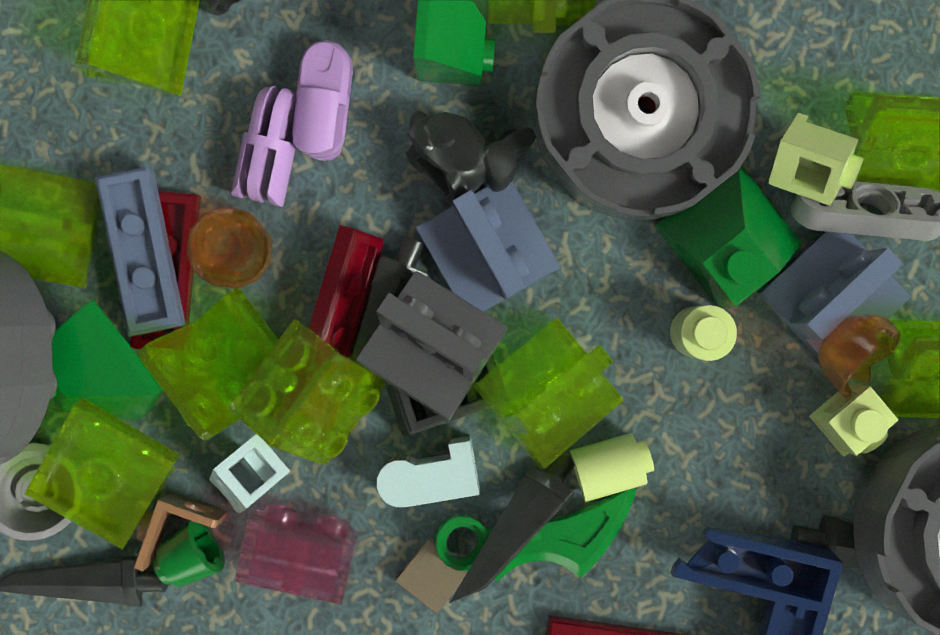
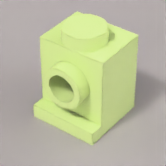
(815, 161)
(856, 421)

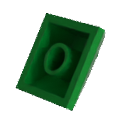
(451, 43)
(731, 239)
(100, 367)

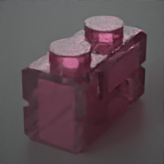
(297, 554)

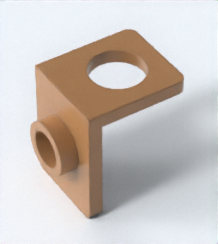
(155, 523)

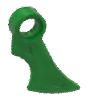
(568, 540)

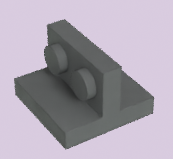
(431, 344)

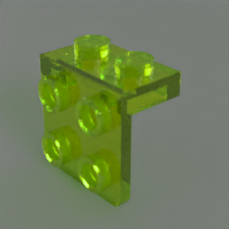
(210, 362)
(307, 396)

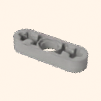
(905, 209)

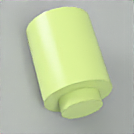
(703, 332)
(611, 466)

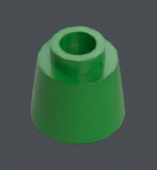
(188, 556)

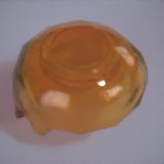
(213, 245)
(855, 347)

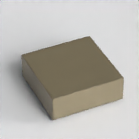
(429, 577)

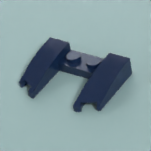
(789, 574)

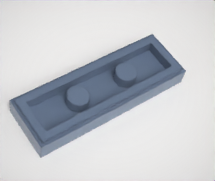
(140, 251)

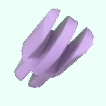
(322, 100)
(267, 148)

